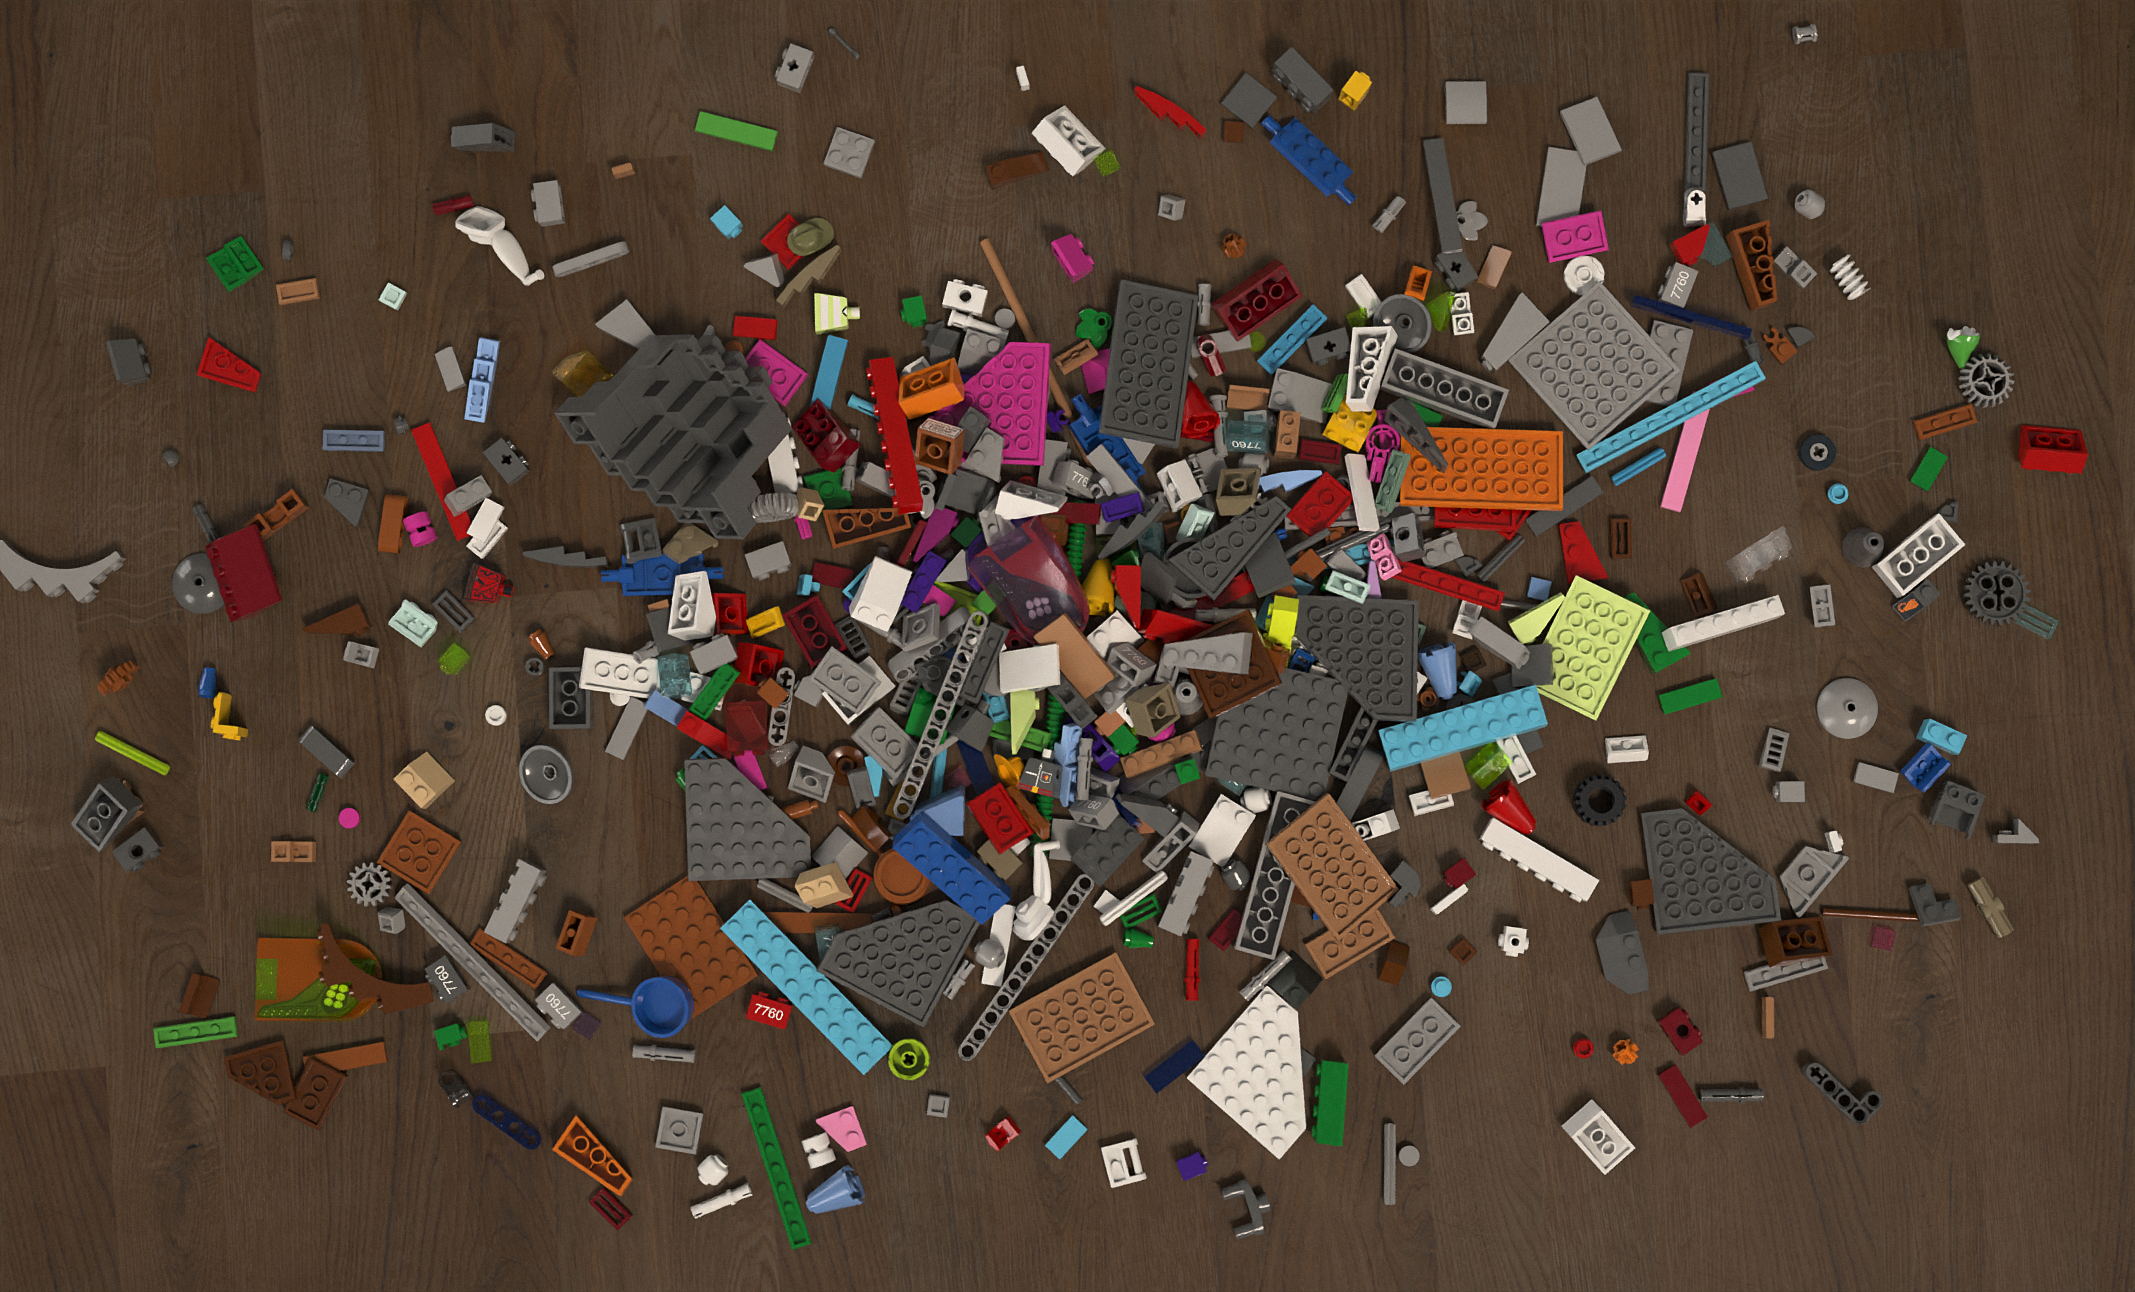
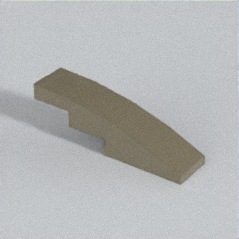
(814, 271)

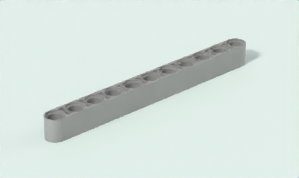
(940, 724)
(1019, 974)

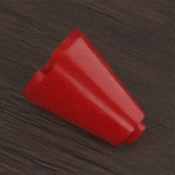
(1198, 413)
(1509, 807)

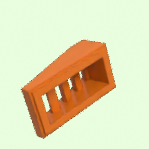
(1418, 282)

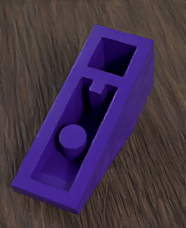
(1101, 750)

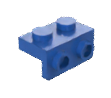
(1925, 768)

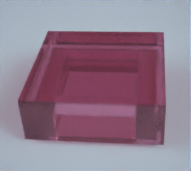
(1883, 939)

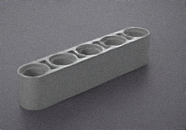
(950, 634)

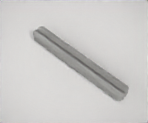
(1389, 1163)

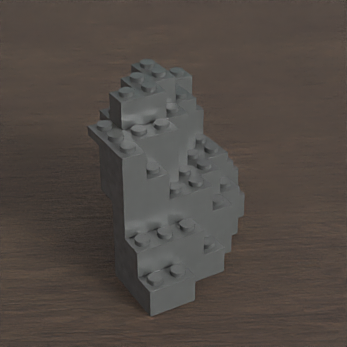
(684, 429)

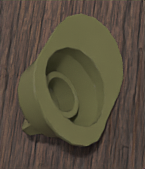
(810, 236)

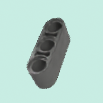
(326, 751)

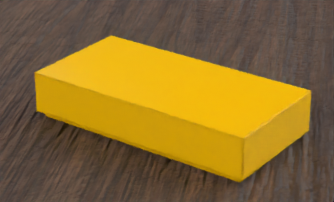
(765, 622)

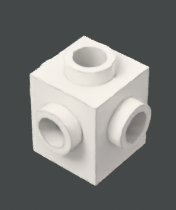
(1520, 937)

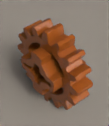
(117, 678)

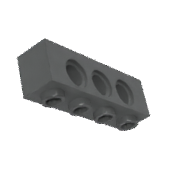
(1352, 745)

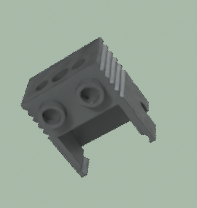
(1956, 807)

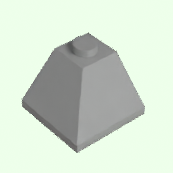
(812, 775)

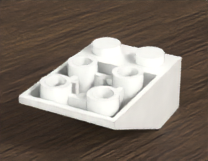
(883, 689)

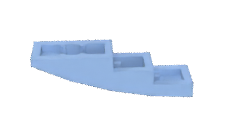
(482, 379)
(1288, 480)

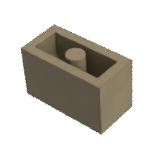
(1003, 864)

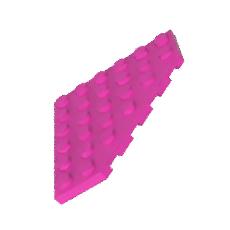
(1014, 396)

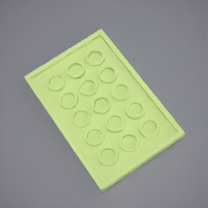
(1590, 645)

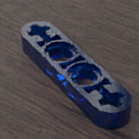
(505, 1125)

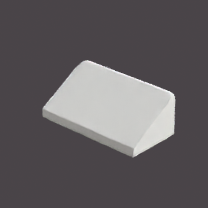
(1626, 749)

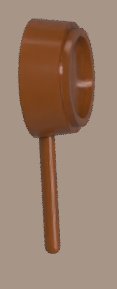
(892, 874)

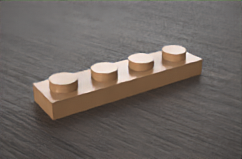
(1161, 754)

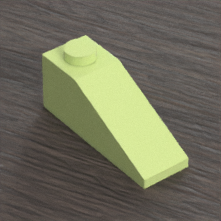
(1532, 622)
(1022, 715)

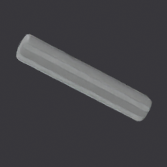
(783, 894)

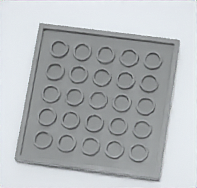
(1593, 366)

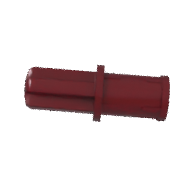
(453, 205)

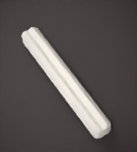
(1133, 898)

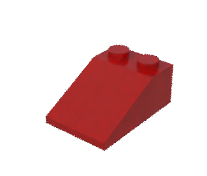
(1128, 588)

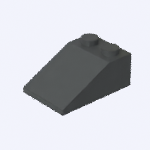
(106, 813)

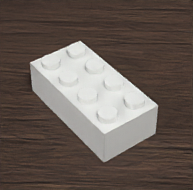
(1918, 555)

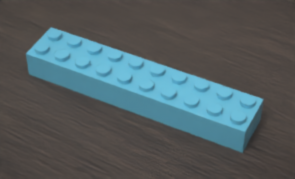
(806, 987)

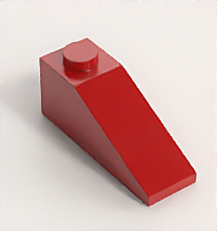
(705, 733)

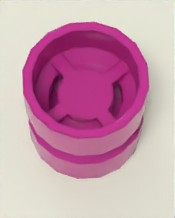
(418, 522)

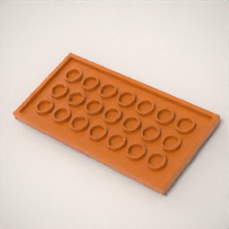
(1487, 470)

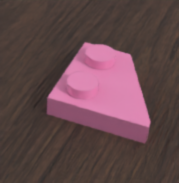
(844, 1128)

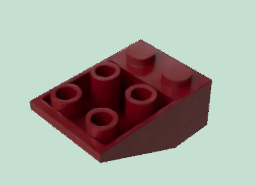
(825, 436)

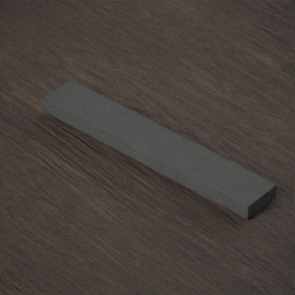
(1697, 131)
(1442, 196)

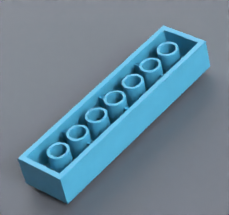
(1463, 728)

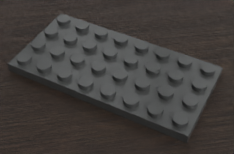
(1148, 364)

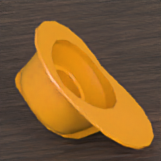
(1009, 769)

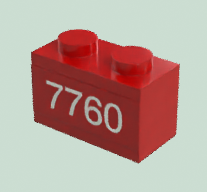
(769, 1011)

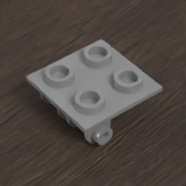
(1206, 469)

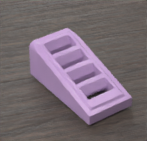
(1372, 579)

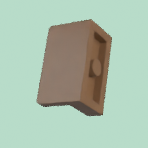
(1247, 398)

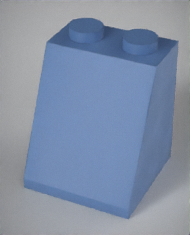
(946, 810)

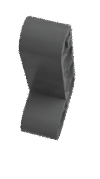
(1359, 780)
(1838, 1090)

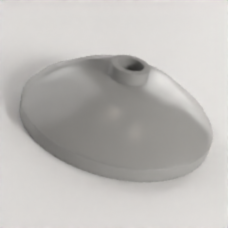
(1833, 709)

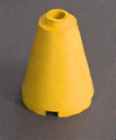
(1099, 589)

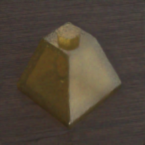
(581, 372)

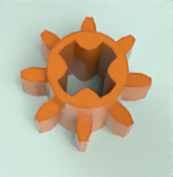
(1625, 1051)

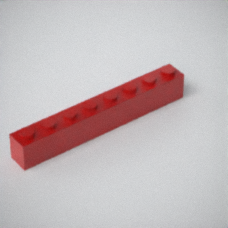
(895, 436)

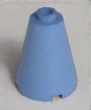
(1440, 668)
(837, 1192)

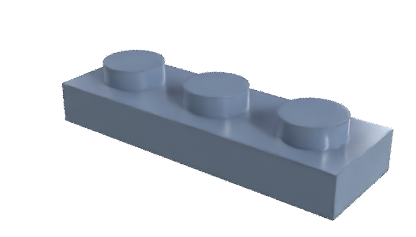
(354, 440)

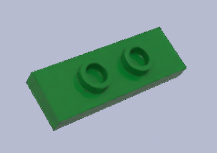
(714, 691)

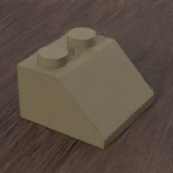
(1153, 709)

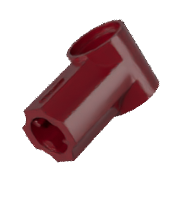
(1211, 356)

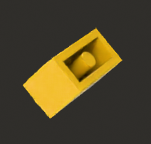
(1355, 90)

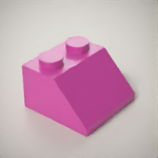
(1071, 257)

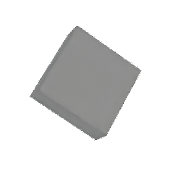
(938, 1105)

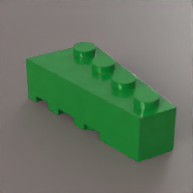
(1652, 644)

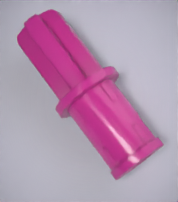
(803, 527)

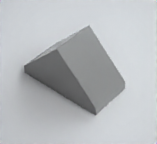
(768, 269)
(957, 569)

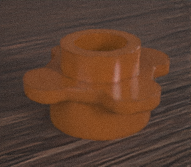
(1421, 697)

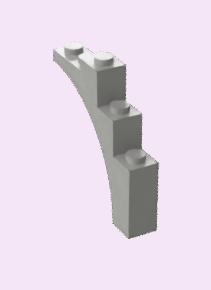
(79, 581)

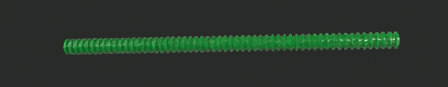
(1055, 708)

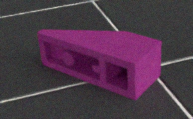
(937, 529)

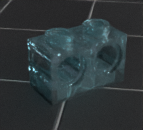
(674, 676)

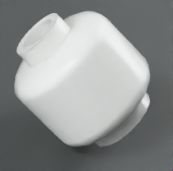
(1256, 799)
(713, 1170)

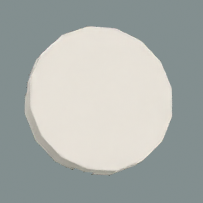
(1583, 274)

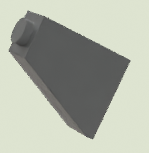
(483, 138)

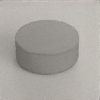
(1005, 318)
(1408, 1155)

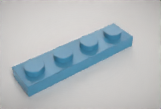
(1291, 340)

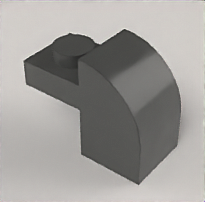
(1407, 880)

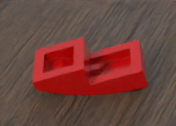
(755, 328)

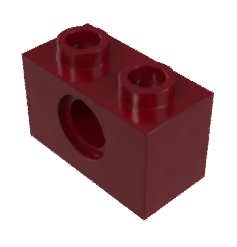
(1669, 1025)

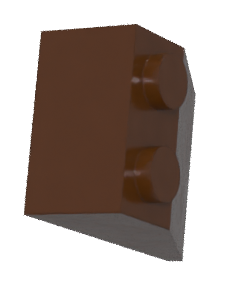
(1795, 941)

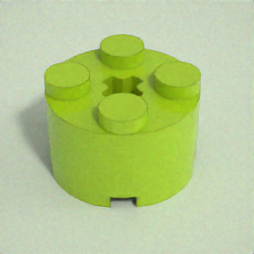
(907, 1070)

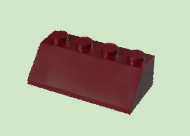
(1256, 300)

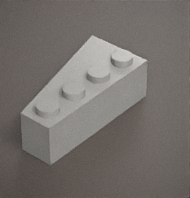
(1217, 653)
(1185, 893)
(515, 901)

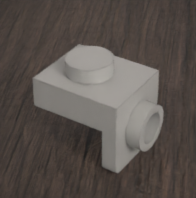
(361, 654)

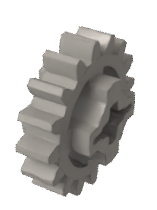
(371, 876)

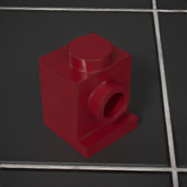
(1013, 635)

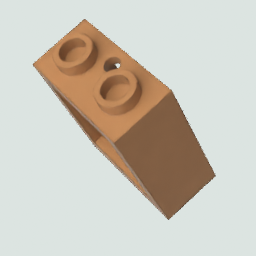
(1287, 434)

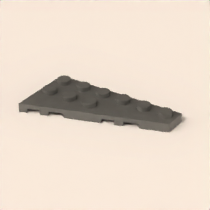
(1222, 554)

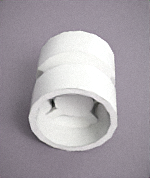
(818, 1150)

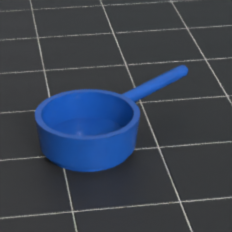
(658, 1005)

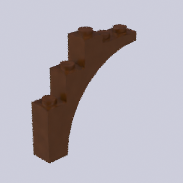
(341, 970)

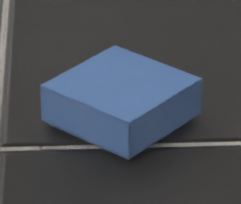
(1539, 589)

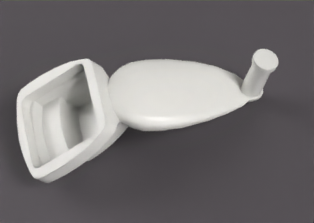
(487, 228)
(1034, 912)

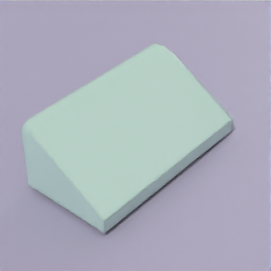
(1195, 523)
(1348, 587)

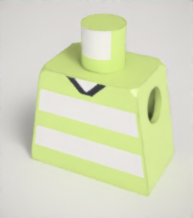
(833, 313)

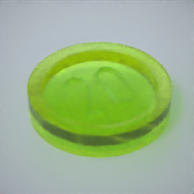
(1257, 341)

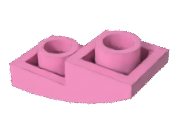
(1382, 553)

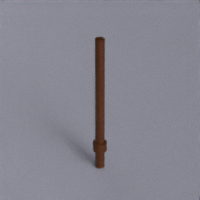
(1870, 914)

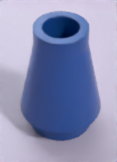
(207, 686)

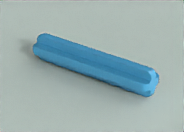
(1638, 466)

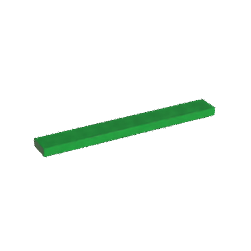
(776, 1168)

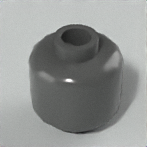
(1235, 875)

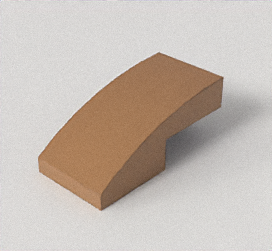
(293, 851)

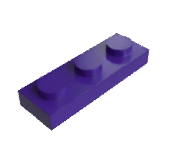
(923, 582)

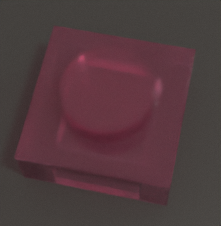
(957, 778)

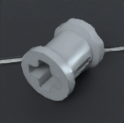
(1805, 33)

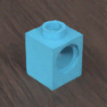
(727, 223)

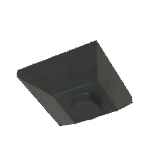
(1295, 981)

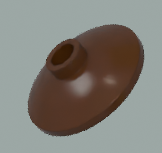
(842, 755)

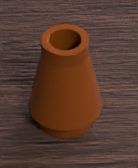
(540, 643)

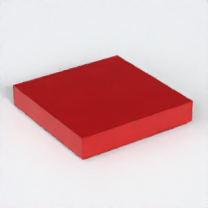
(777, 243)

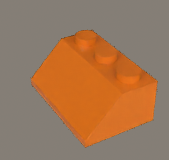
(931, 389)

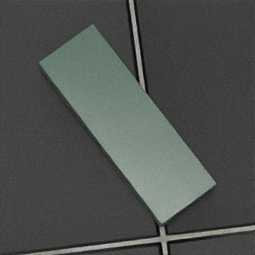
(1392, 480)

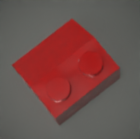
(730, 613)
(757, 663)

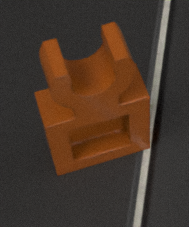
(1781, 348)
(1337, 534)

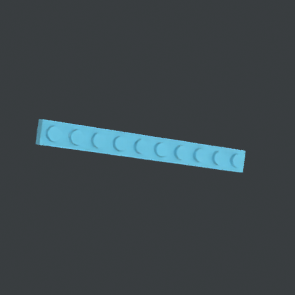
(1670, 417)

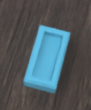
(1066, 1137)

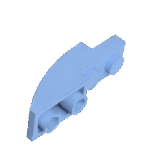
(1066, 756)

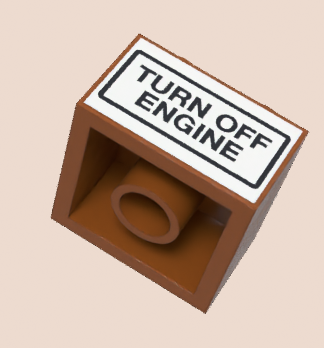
(939, 446)

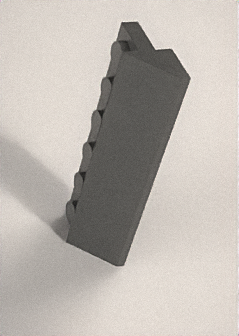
(1164, 779)

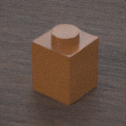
(772, 692)

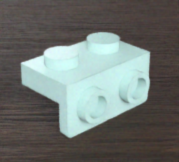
(414, 623)

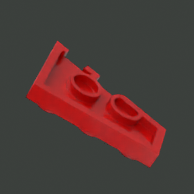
(225, 367)
(1579, 554)

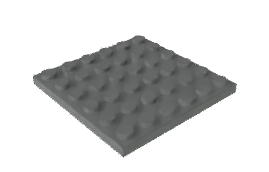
(1281, 736)

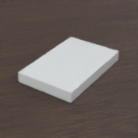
(1029, 668)

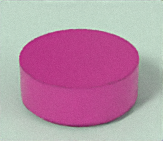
(349, 818)

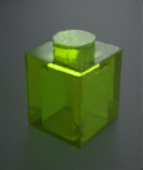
(454, 659)

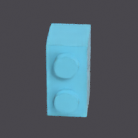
(1941, 736)

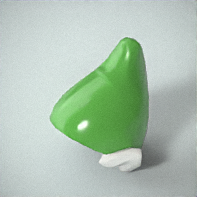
(1962, 344)

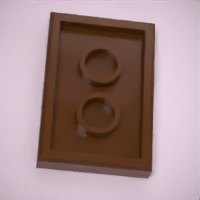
(316, 1093)

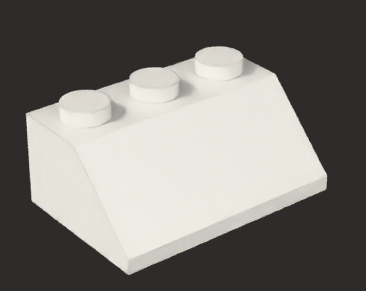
(1068, 140)
(1112, 633)

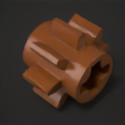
(1233, 245)

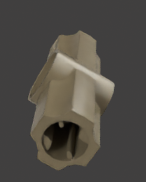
(1990, 907)

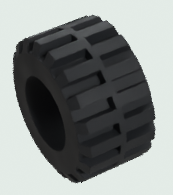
(1617, 800)

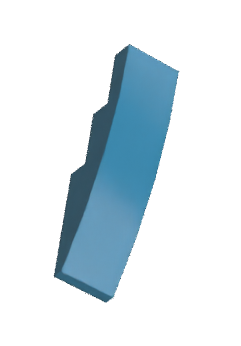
(830, 370)

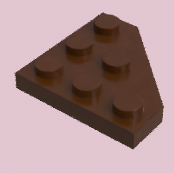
(264, 1071)

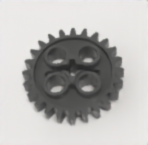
(2015, 593)

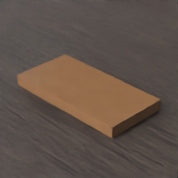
(1077, 656)
(1363, 939)

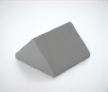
(840, 849)

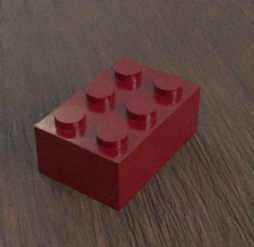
(814, 630)

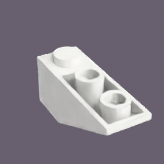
(1376, 825)

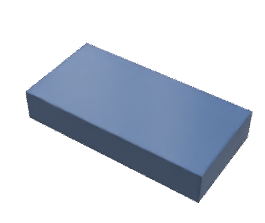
(665, 708)

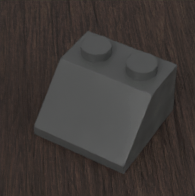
(129, 361)

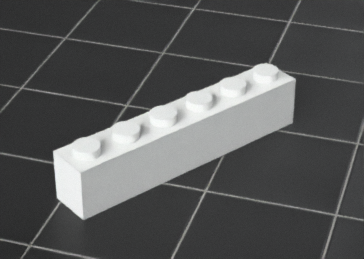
(1723, 623)
(1539, 860)

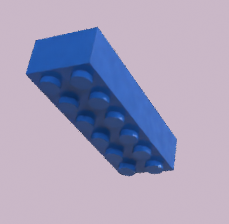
(952, 867)

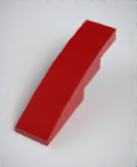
(1164, 108)

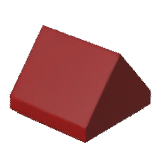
(1698, 802)

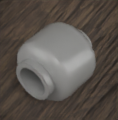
(1810, 204)
(1255, 460)
(989, 954)

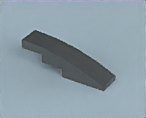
(1127, 534)
(559, 557)
(1072, 702)

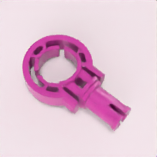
(1378, 462)

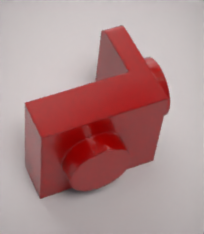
(1002, 1133)

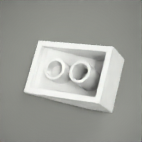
(1022, 501)
(880, 594)
(692, 607)
(1222, 830)
(1598, 1137)

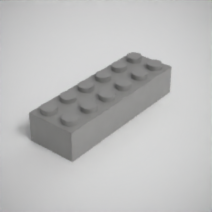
(1444, 389)

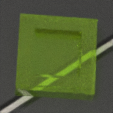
(1107, 163)

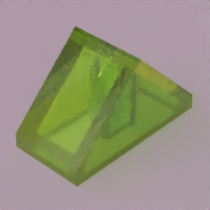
(1441, 309)

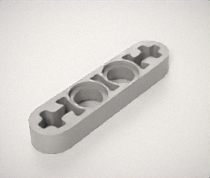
(590, 259)
(784, 707)

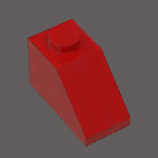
(1690, 246)

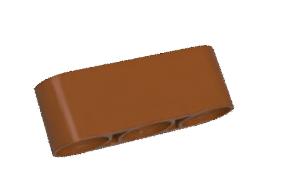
(392, 523)

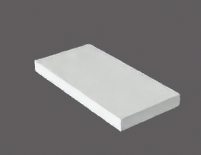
(619, 673)

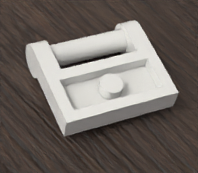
(1116, 1163)

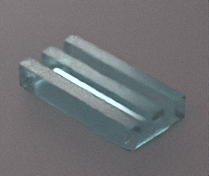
(2051, 629)

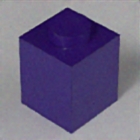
(1192, 1165)

